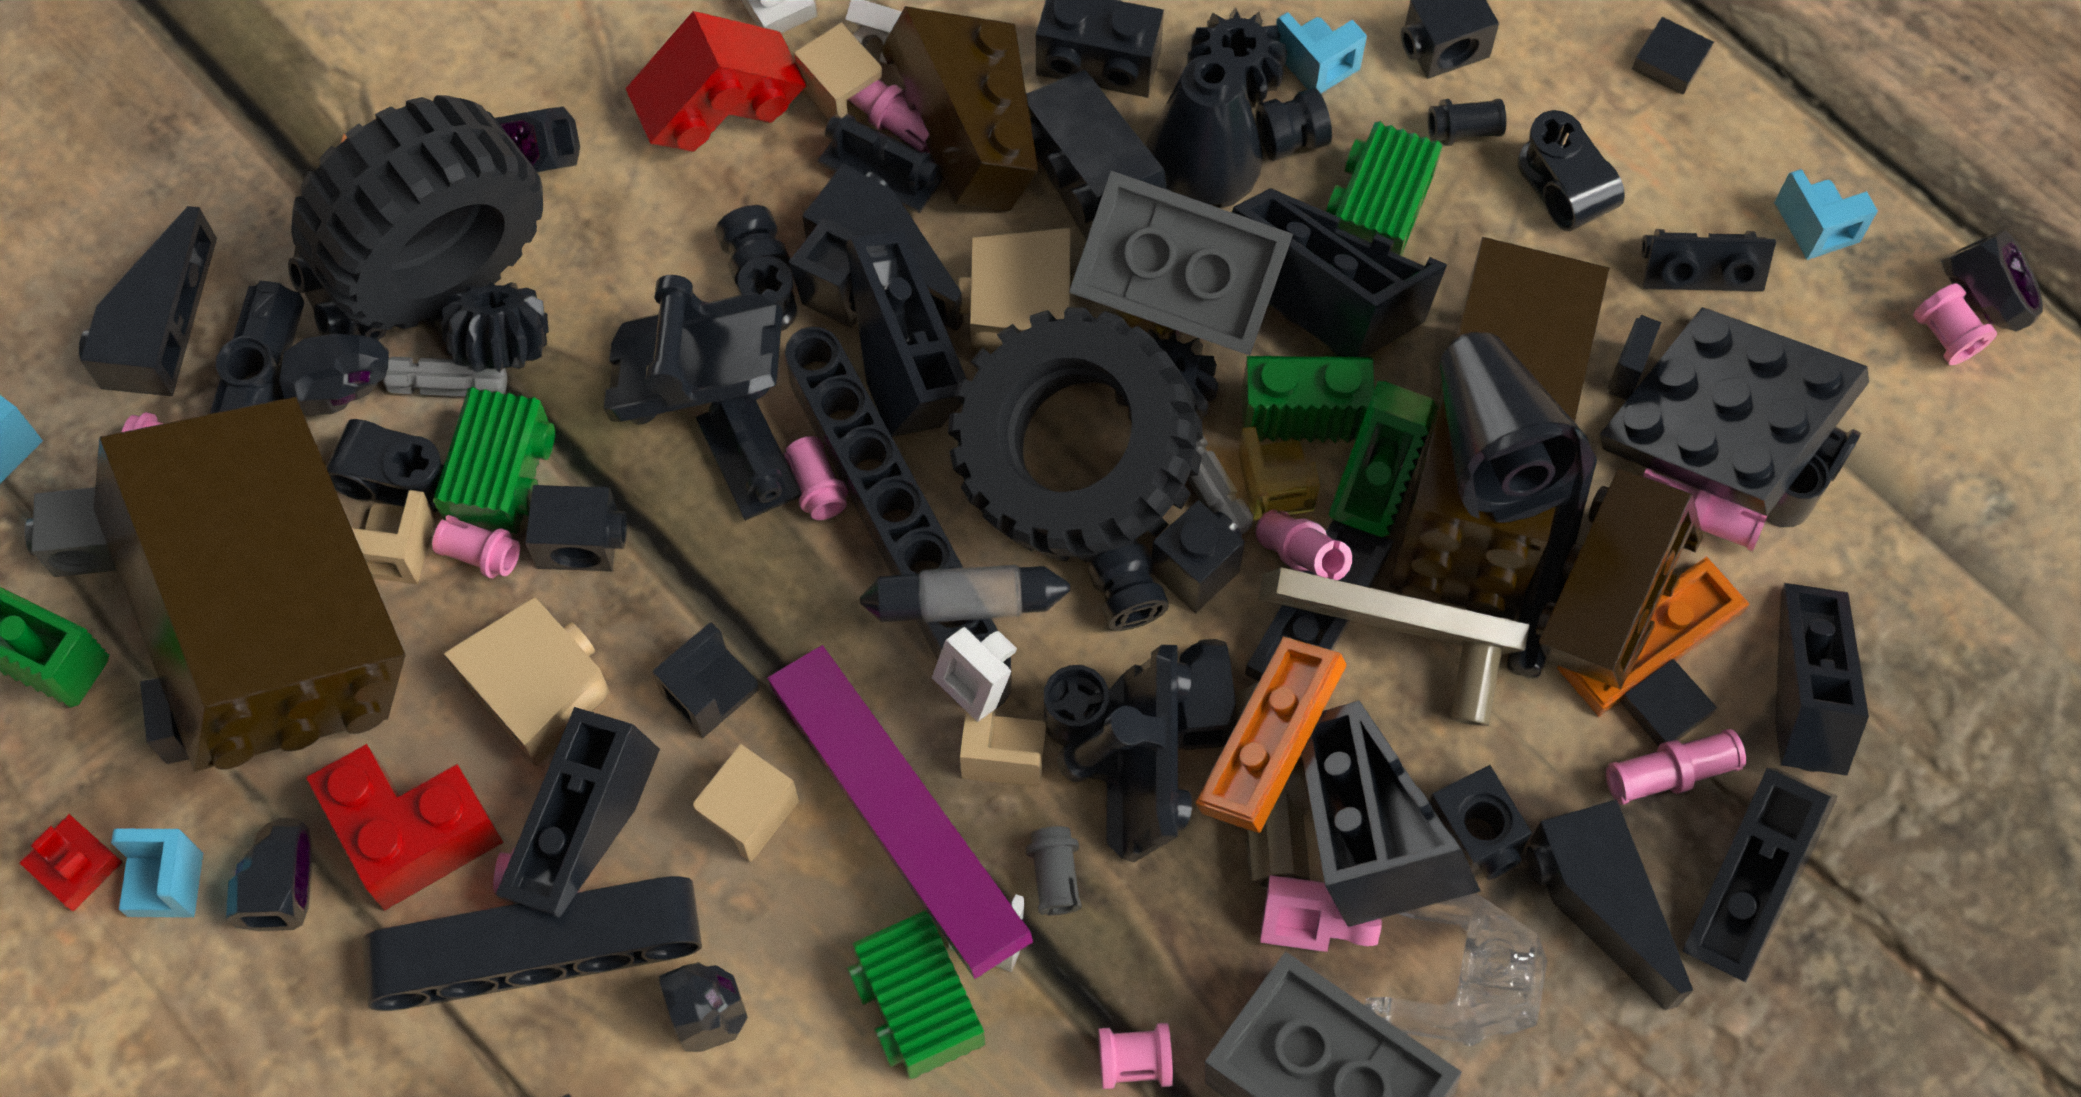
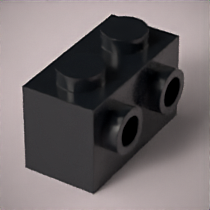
(1107, 38)

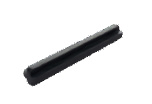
(1547, 579)

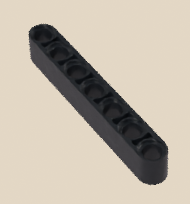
(876, 490)

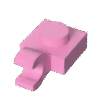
(1306, 917)

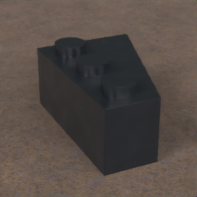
(1082, 141)
(1340, 285)
(1373, 824)

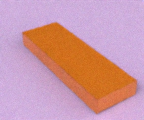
(1695, 612)
(1271, 734)

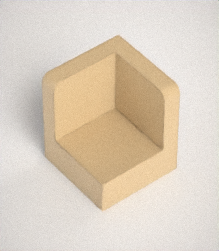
(836, 69)
(397, 538)
(1002, 750)
(747, 801)

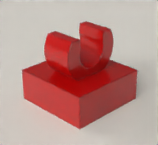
(70, 862)

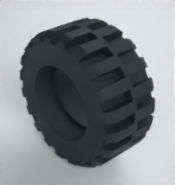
(416, 211)
(1028, 372)

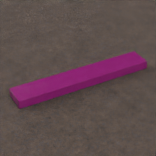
(900, 812)

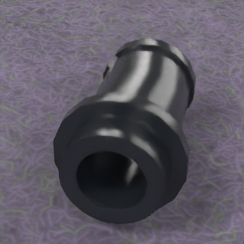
(1466, 120)

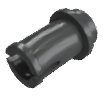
(1055, 870)

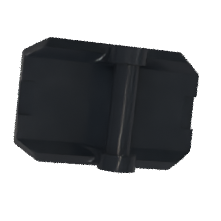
(692, 353)
(1138, 756)

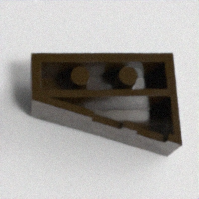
(972, 100)
(1618, 577)

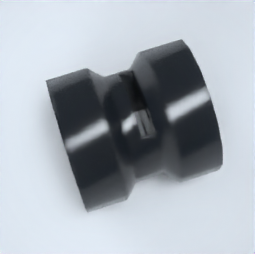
(1293, 124)
(748, 235)
(1128, 588)
(1075, 691)

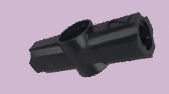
(259, 343)

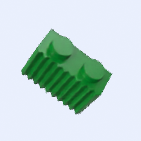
(1386, 184)
(1306, 397)
(1383, 459)
(494, 460)
(47, 650)
(917, 995)

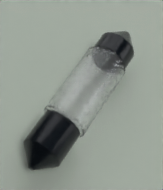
(964, 593)

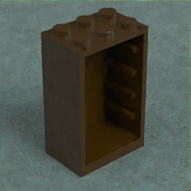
(1548, 318)
(246, 582)

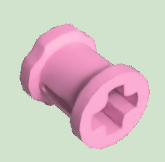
(1954, 324)
(1135, 1056)

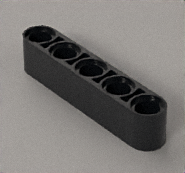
(527, 947)

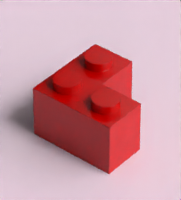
(712, 72)
(403, 839)

